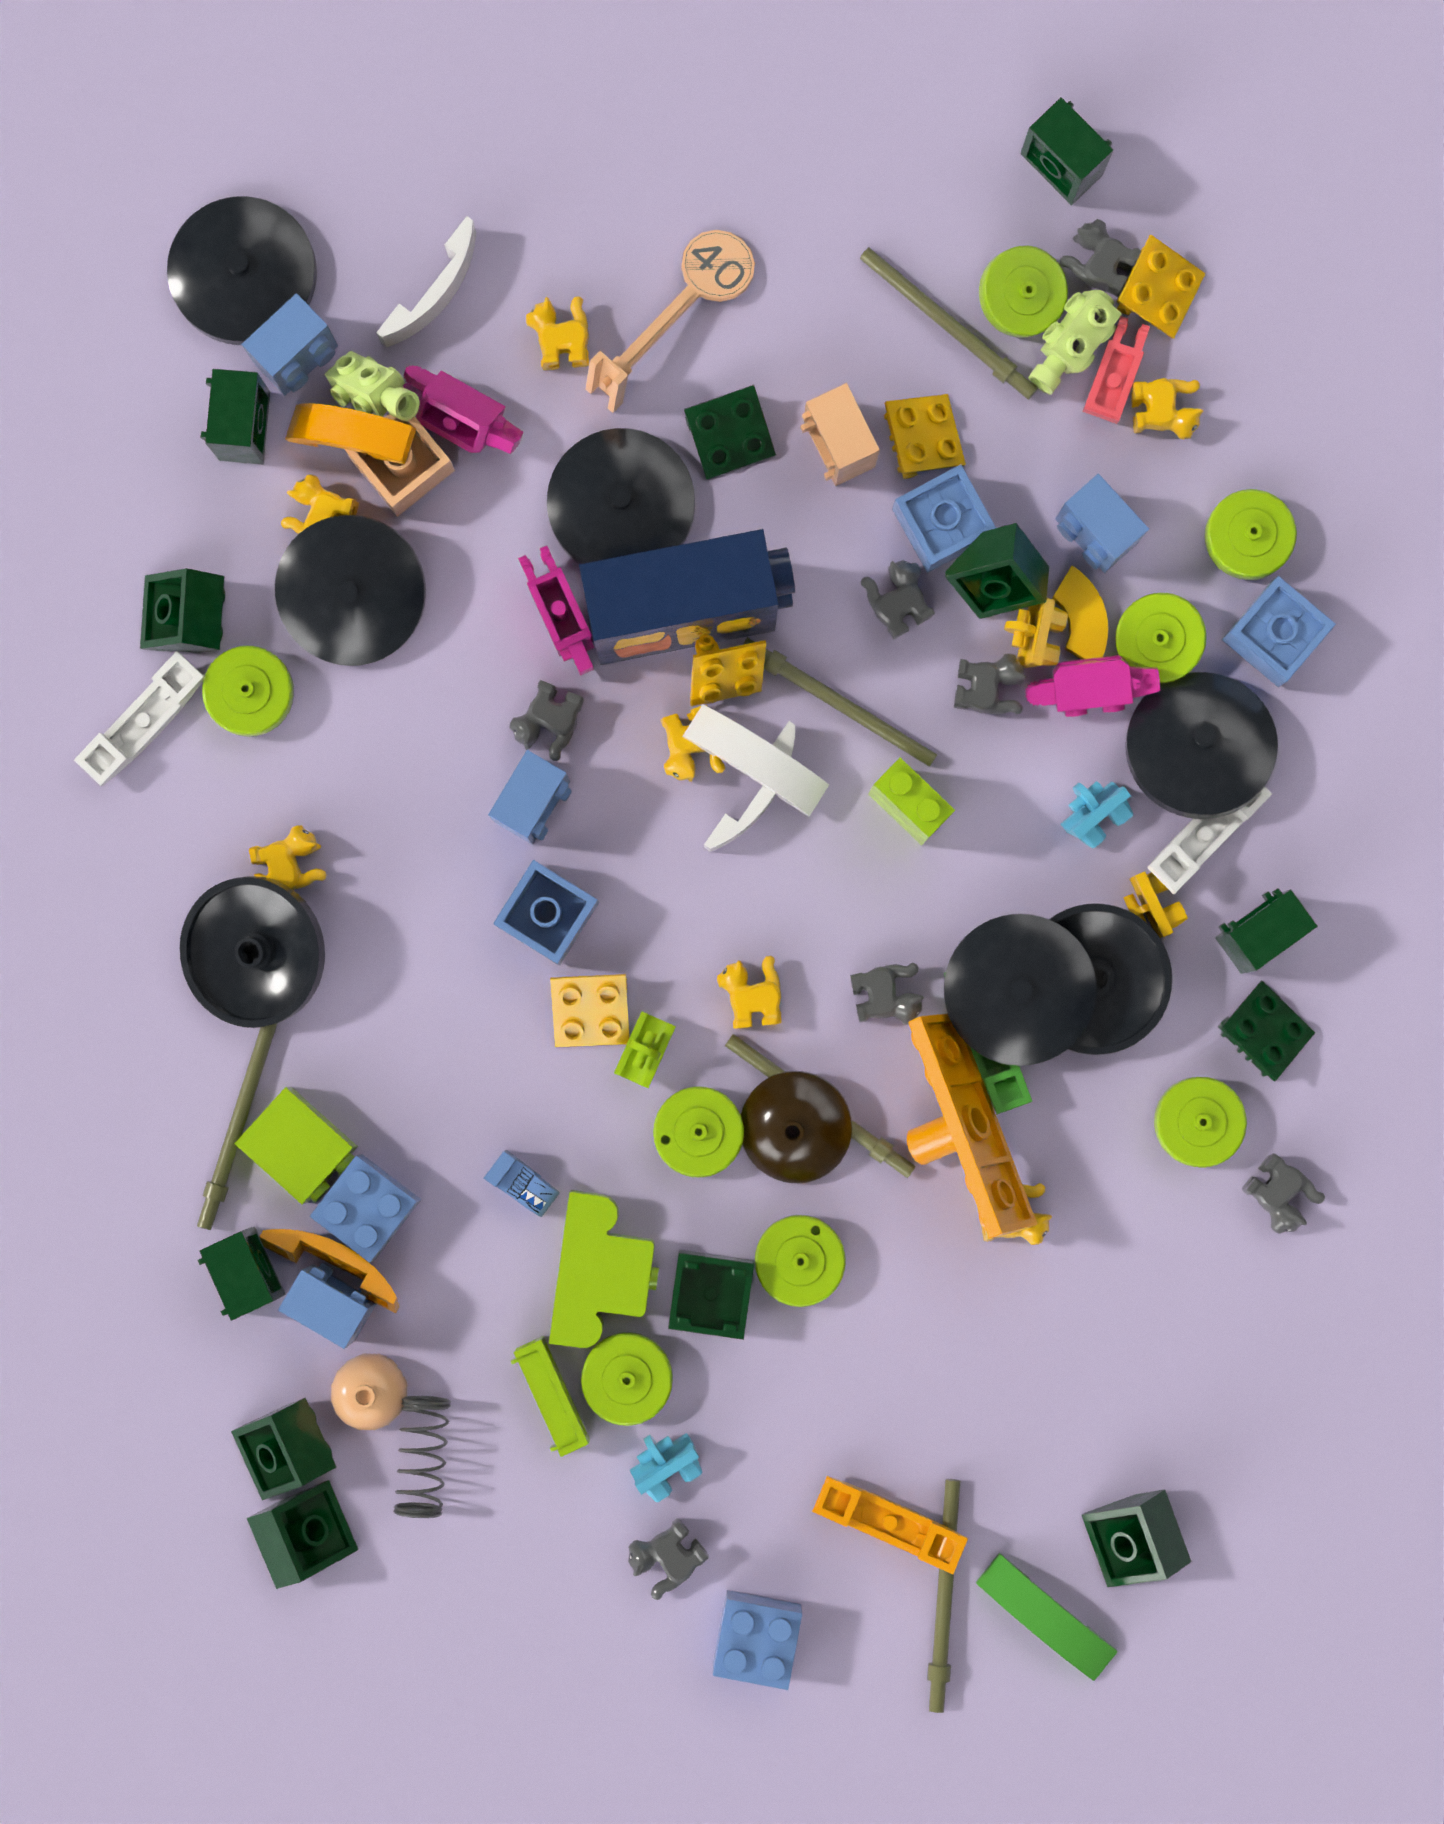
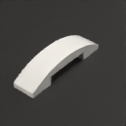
(402, 322)
(142, 721)
(756, 759)
(730, 829)
(1197, 843)

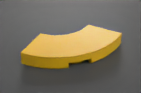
(1086, 615)

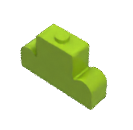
(598, 1271)

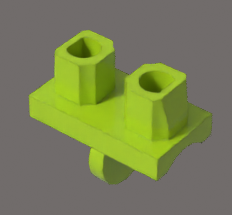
(644, 1049)

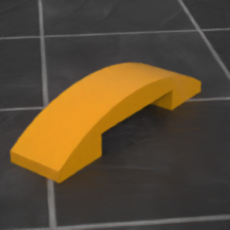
(350, 430)
(293, 1243)
(890, 1523)

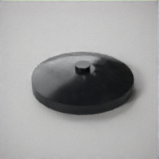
(239, 266)
(619, 496)
(350, 590)
(1201, 746)
(252, 951)
(1129, 973)
(1020, 989)

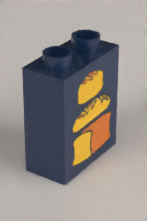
(680, 592)

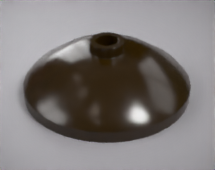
(810, 1105)

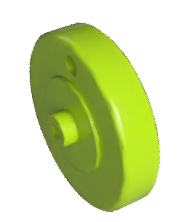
(1023, 291)
(1250, 534)
(1163, 634)
(248, 691)
(1200, 1122)
(698, 1132)
(800, 1260)
(627, 1379)

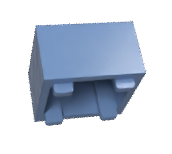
(942, 517)
(1278, 631)
(530, 797)
(327, 1305)

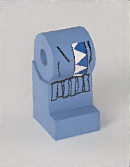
(521, 1183)

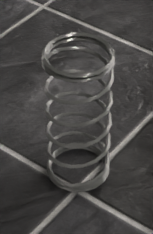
(419, 1405)

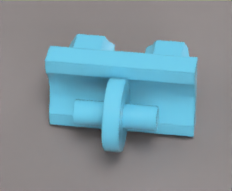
(1092, 807)
(661, 1462)

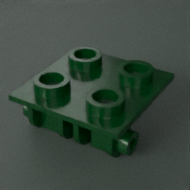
(729, 431)
(1266, 1031)

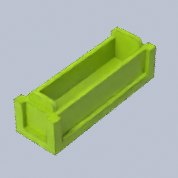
(551, 1396)

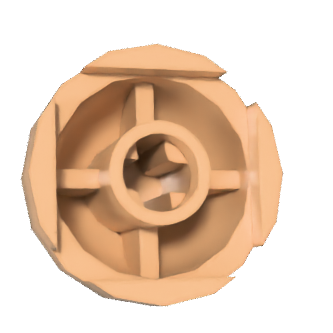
(368, 1391)

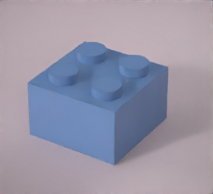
(291, 345)
(1100, 524)
(546, 912)
(365, 1208)
(757, 1640)

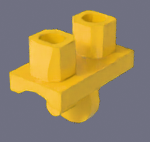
(1032, 633)
(1161, 919)

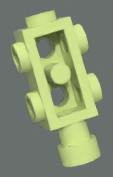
(1077, 325)
(371, 387)

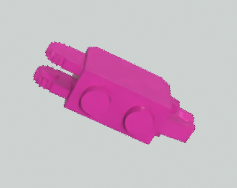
(460, 412)
(560, 612)
(1093, 684)

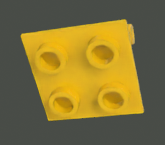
(1160, 287)
(923, 434)
(726, 671)
(590, 1010)

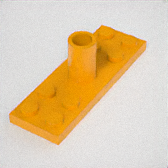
(967, 1127)

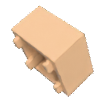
(840, 434)

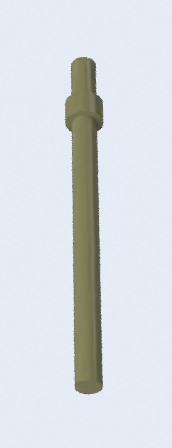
(1002, 369)
(776, 664)
(879, 1149)
(216, 1189)
(938, 1669)

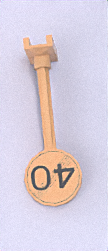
(715, 268)

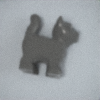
(1108, 255)
(899, 603)
(984, 690)
(553, 716)
(882, 994)
(1279, 1190)
(672, 1556)

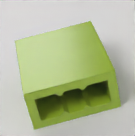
(910, 801)
(297, 1146)

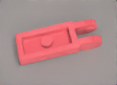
(1116, 374)

